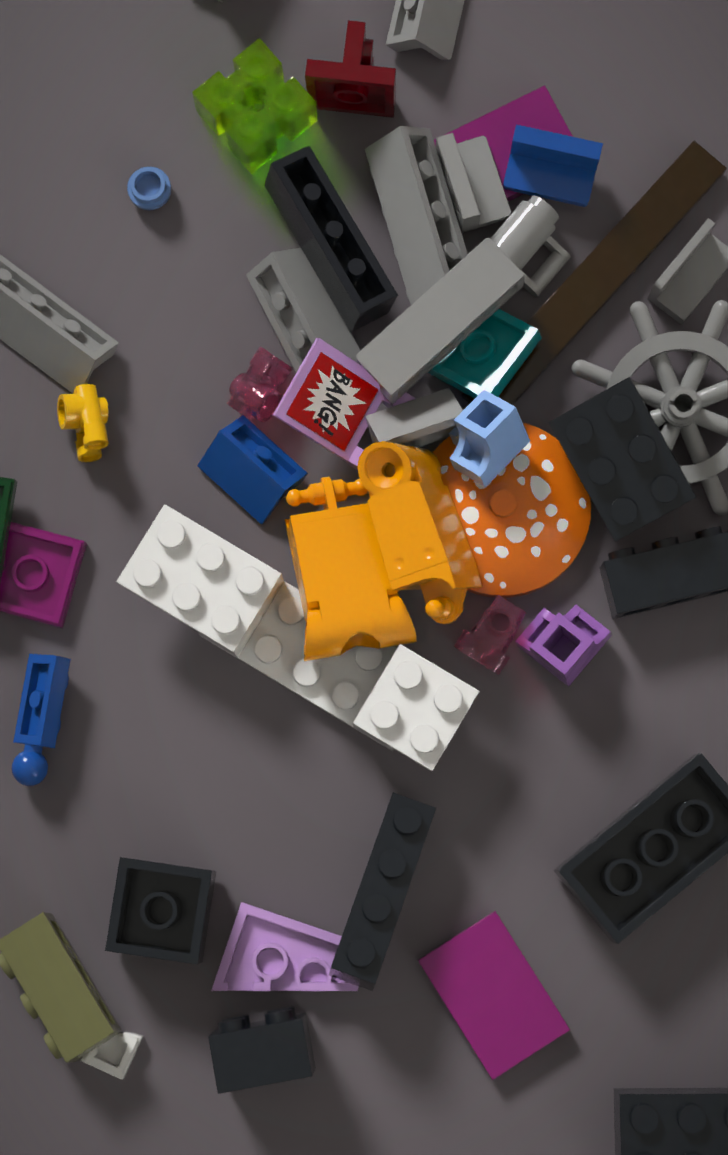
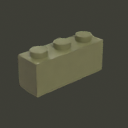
(57, 988)

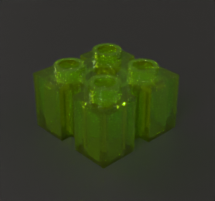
(254, 131)

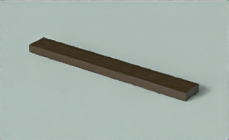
(615, 261)

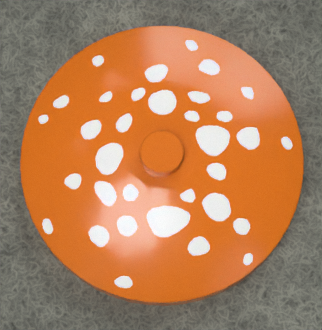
(525, 521)

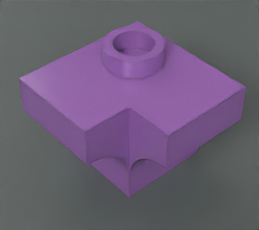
(563, 642)

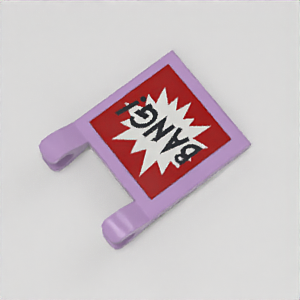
(331, 401)

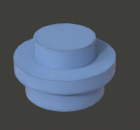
(149, 188)

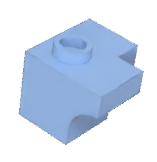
(487, 438)

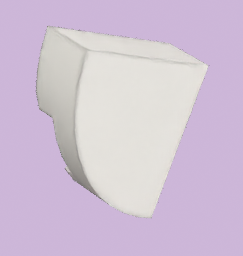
(115, 1054)

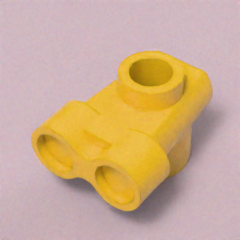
(88, 416)

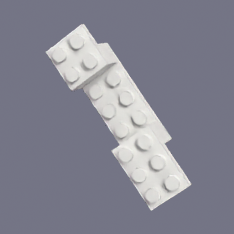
(261, 621)

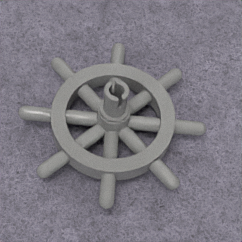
(679, 405)

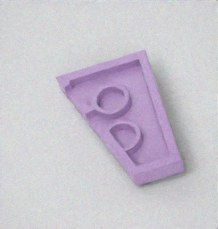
(277, 955)

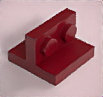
(356, 83)

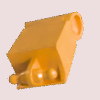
(418, 527)
(343, 574)

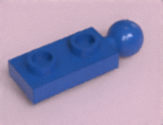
(39, 715)

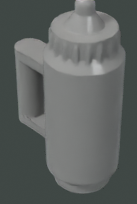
(524, 234)

